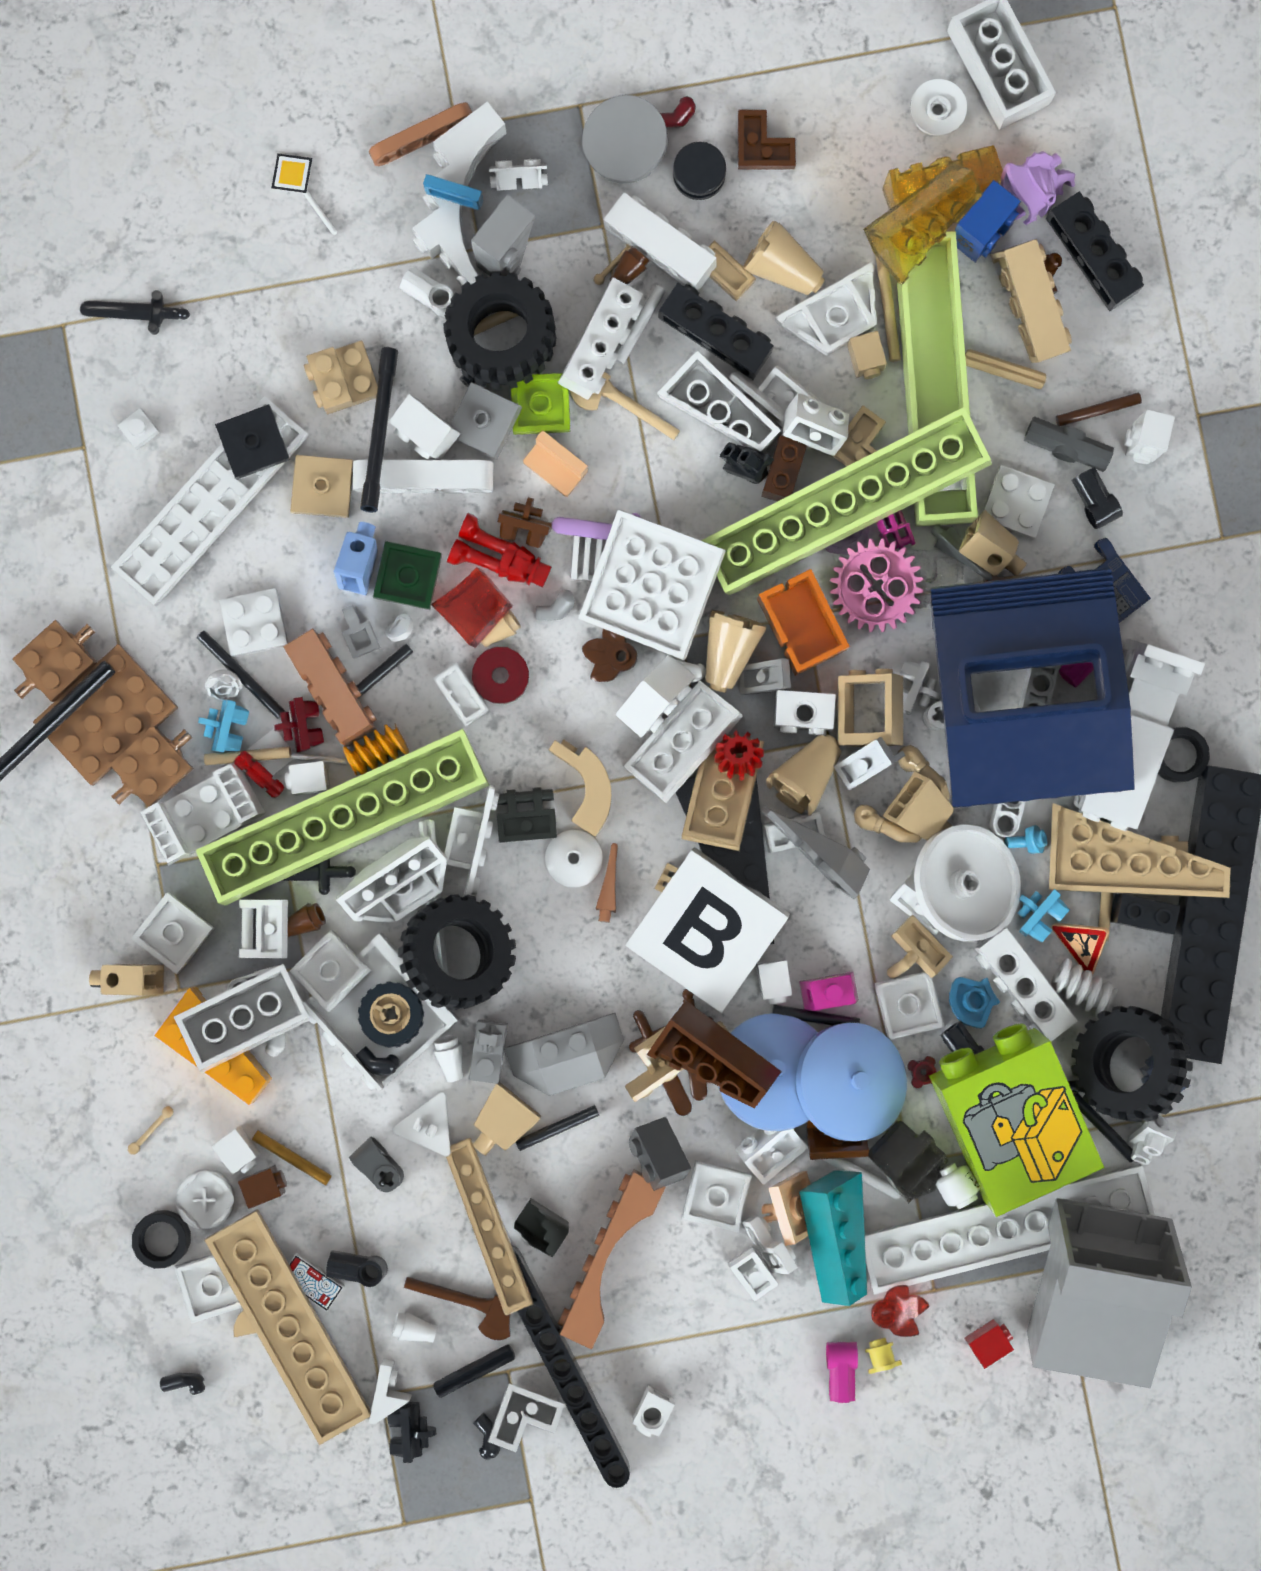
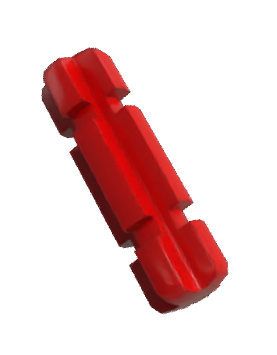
(259, 774)

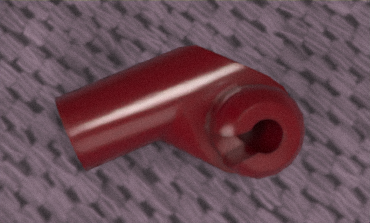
(681, 114)

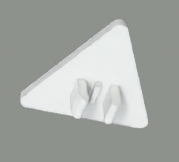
(428, 1126)

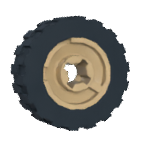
(394, 1031)

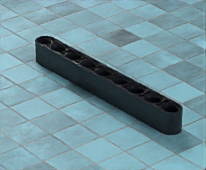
(573, 1376)

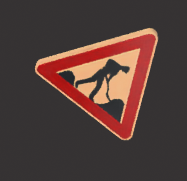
(1082, 942)

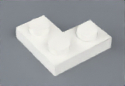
(775, 1254)

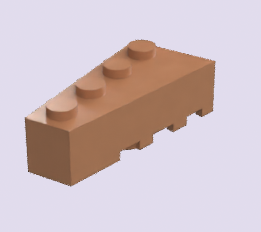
(330, 688)

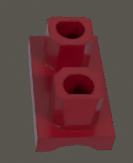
(299, 712)

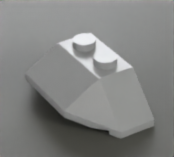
(567, 1056)

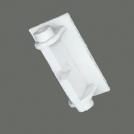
(507, 174)

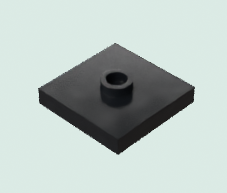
(252, 442)

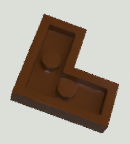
(757, 150)

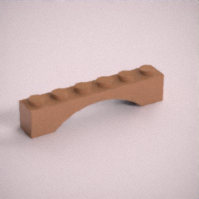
(586, 1317)

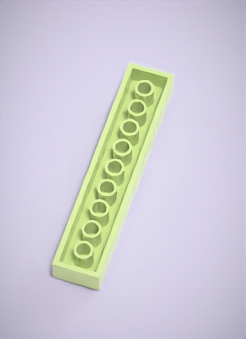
(849, 500)
(342, 818)

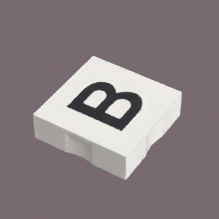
(707, 930)

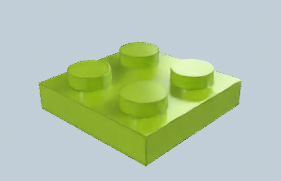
(543, 405)

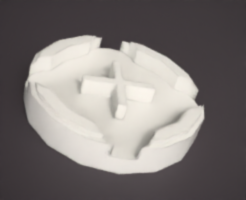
(205, 1199)

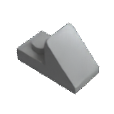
(765, 677)

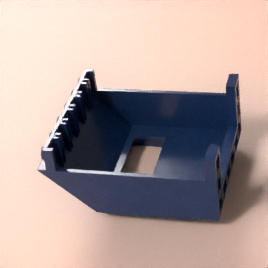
(1034, 748)

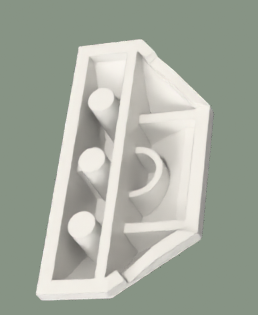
(396, 882)

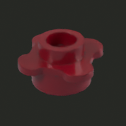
(916, 1067)

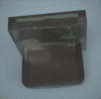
(908, 1161)

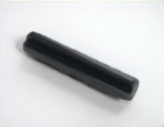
(474, 1371)

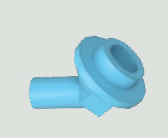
(1034, 840)

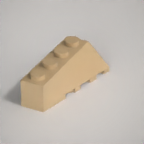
(1033, 300)

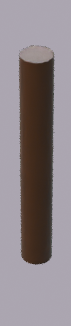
(1098, 409)

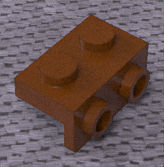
(825, 1147)

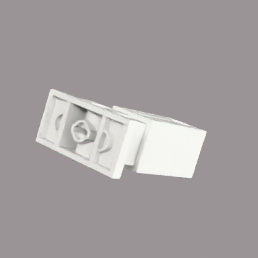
(1153, 687)

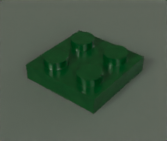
(407, 575)

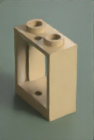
(893, 708)

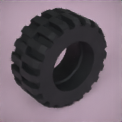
(492, 296)
(487, 931)
(1095, 1055)

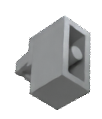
(488, 1051)

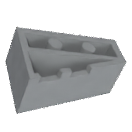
(503, 238)

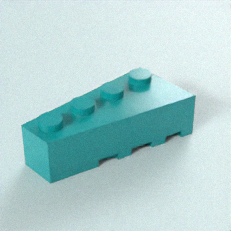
(837, 1235)

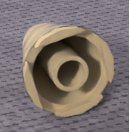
(784, 261)
(729, 648)
(806, 774)

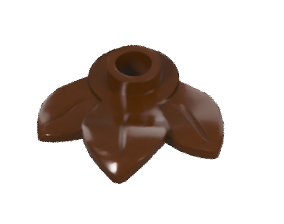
(605, 654)

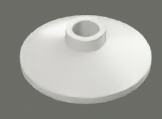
(943, 95)
(589, 858)

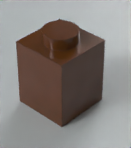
(263, 1186)

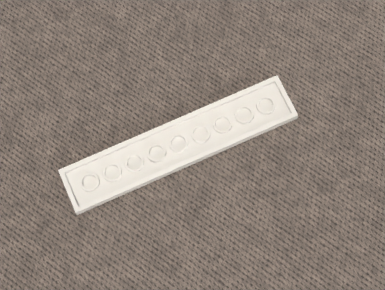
(978, 1238)

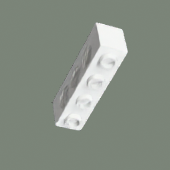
(1058, 1016)

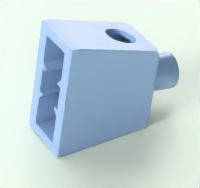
(357, 560)

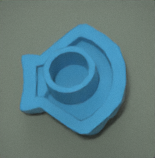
(972, 1001)

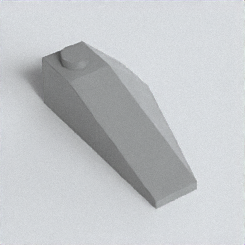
(835, 861)

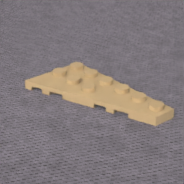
(1110, 860)

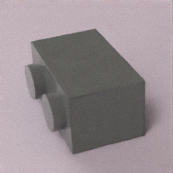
(659, 1153)

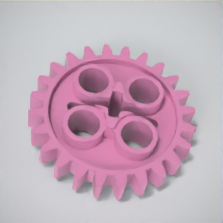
(897, 568)

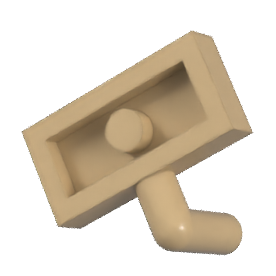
(920, 948)

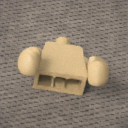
(917, 810)

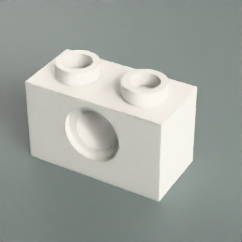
(820, 704)

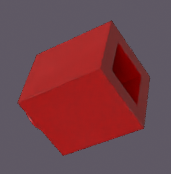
(990, 1343)

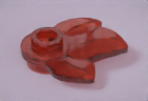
(902, 1312)

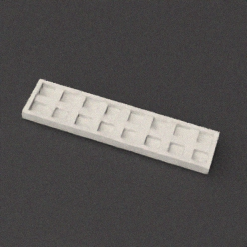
(196, 517)

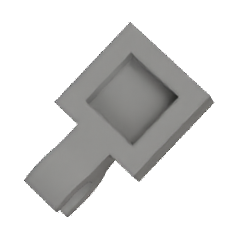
(359, 636)

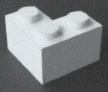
(656, 696)
(523, 1408)

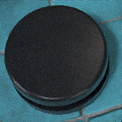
(699, 170)

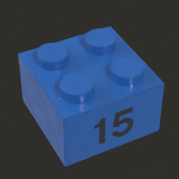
(984, 221)

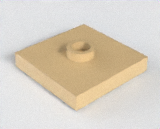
(322, 486)

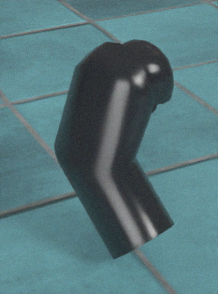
(485, 1426)

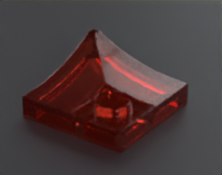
(473, 607)

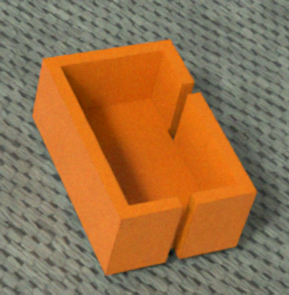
(803, 622)

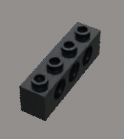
(1094, 267)
(687, 297)

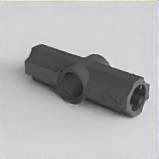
(1069, 444)

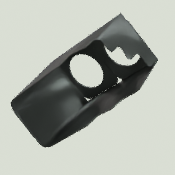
(541, 1227)

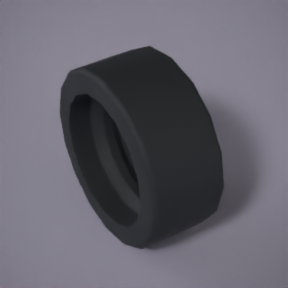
(1201, 762)
(146, 1256)

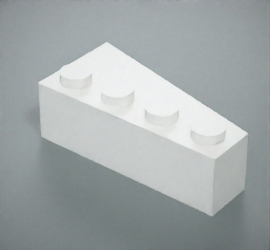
(716, 402)

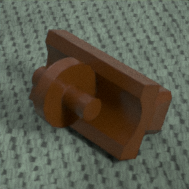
(512, 521)

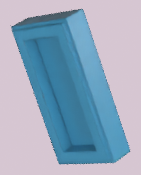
(453, 192)

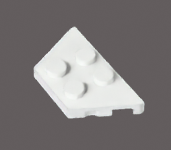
(835, 313)

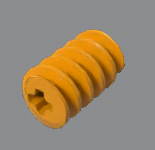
(376, 750)

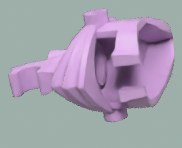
(1036, 183)

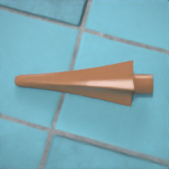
(607, 897)

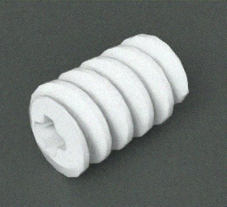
(1083, 986)

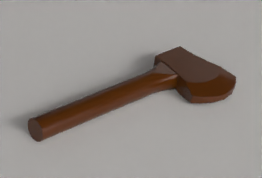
(495, 1323)

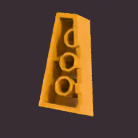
(239, 1075)

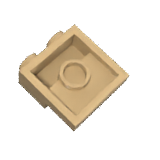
(341, 377)

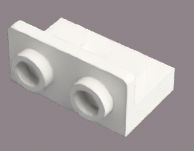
(770, 1152)

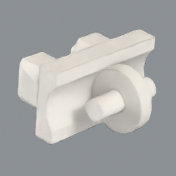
(917, 673)
(1150, 1140)

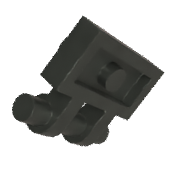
(526, 824)

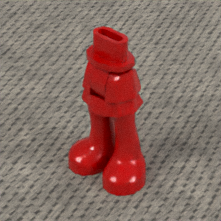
(515, 564)

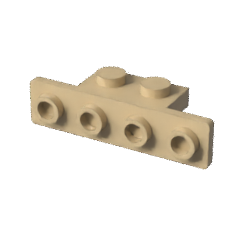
(657, 1072)

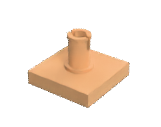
(788, 1207)

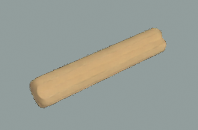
(1005, 369)

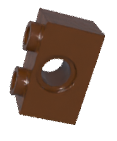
(784, 469)

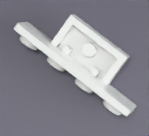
(773, 394)
(467, 836)

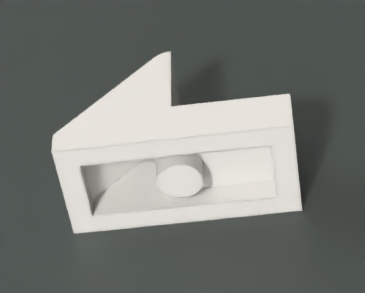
(752, 1273)
(387, 1400)

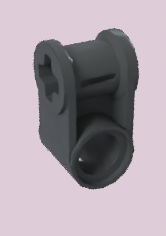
(374, 1162)

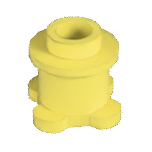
(881, 1356)

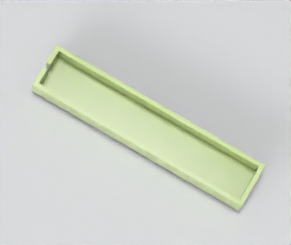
(935, 366)

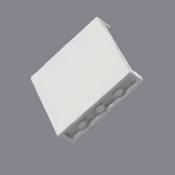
(342, 1022)

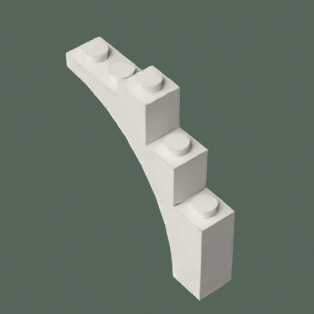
(461, 152)

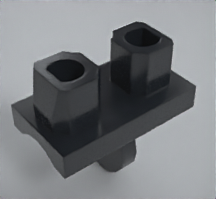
(746, 462)
(413, 1432)

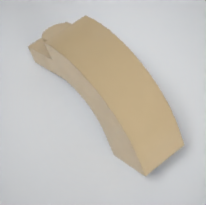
(598, 796)

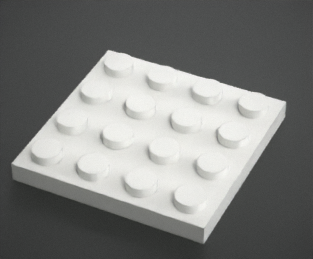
(652, 584)

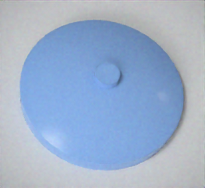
(780, 1042)
(851, 1082)

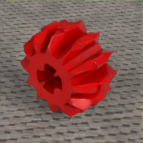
(750, 755)

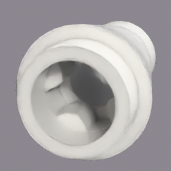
(450, 1058)
(412, 1328)

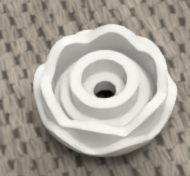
(223, 684)

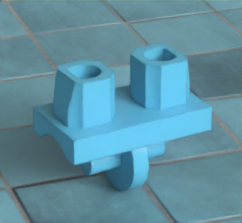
(223, 739)
(1034, 925)

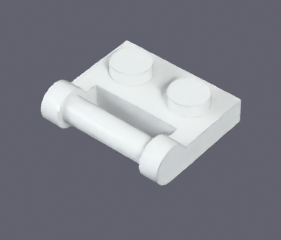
(270, 928)

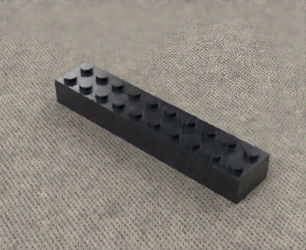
(1211, 927)

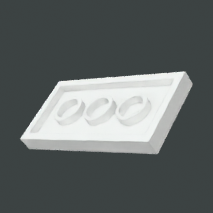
(683, 741)

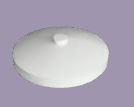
(967, 883)

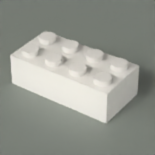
(1001, 61)
(241, 1018)

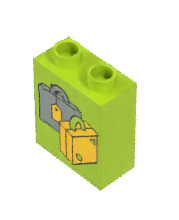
(1015, 1118)

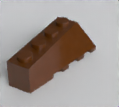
(714, 1056)

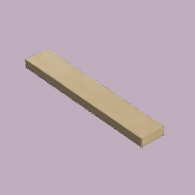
(488, 1227)

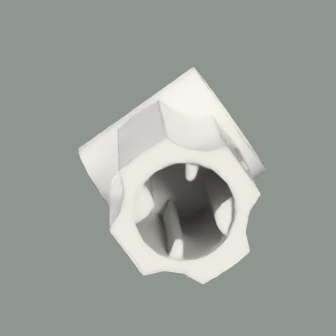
(426, 290)

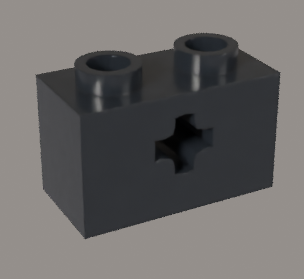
(1144, 914)

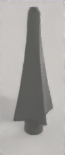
(950, 543)

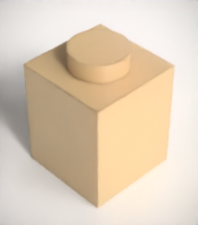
(867, 355)

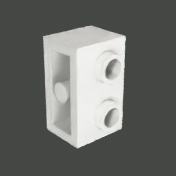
(815, 424)
(423, 427)
(1149, 436)

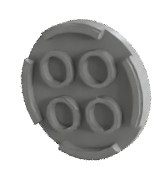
(625, 138)

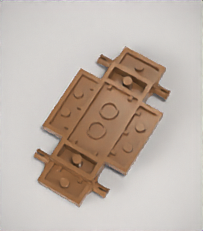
(115, 723)

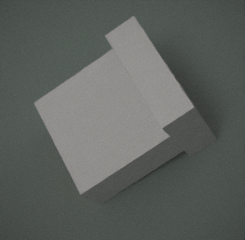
(1107, 1293)

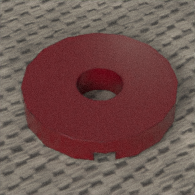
(500, 658)

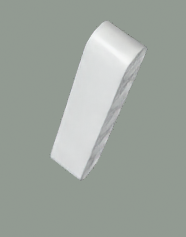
(429, 476)

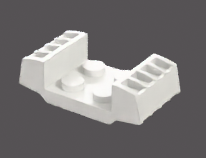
(203, 813)

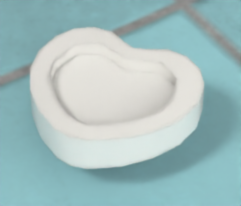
(400, 628)

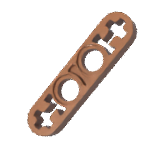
(418, 135)

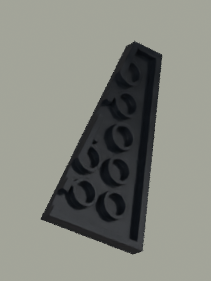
(749, 862)

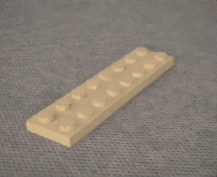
(288, 1327)

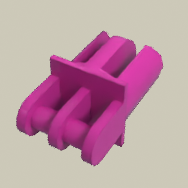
(893, 527)

